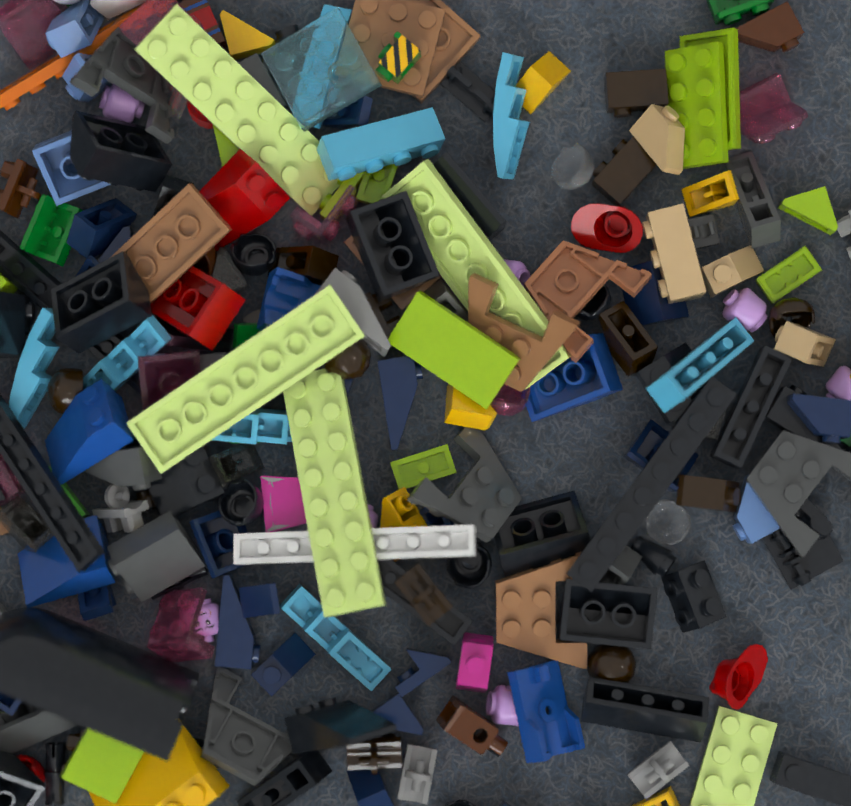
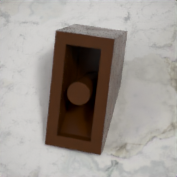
(772, 30)

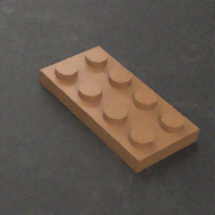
(174, 240)

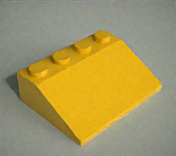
(177, 782)

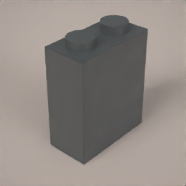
(154, 556)

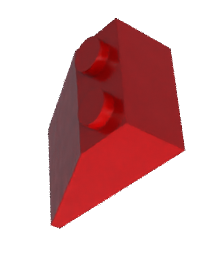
(243, 196)
(198, 307)

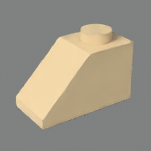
(661, 137)
(731, 270)
(803, 343)

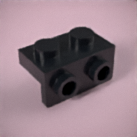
(693, 597)

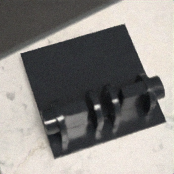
(801, 570)

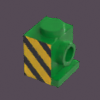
(397, 59)

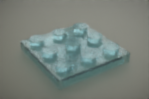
(321, 69)

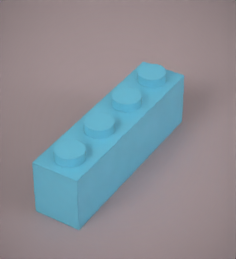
(380, 144)
(699, 365)

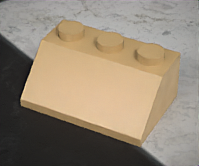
(674, 254)

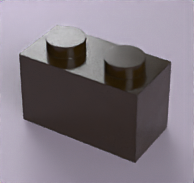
(635, 91)
(623, 172)

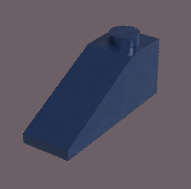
(399, 389)
(235, 637)

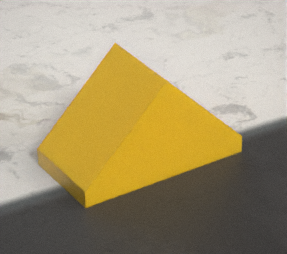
(242, 38)
(542, 80)
(710, 194)
(465, 412)

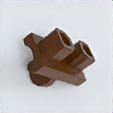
(19, 187)

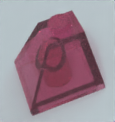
(164, 373)

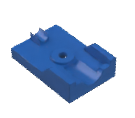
(283, 294)
(544, 733)

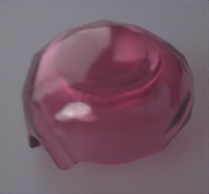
(510, 401)

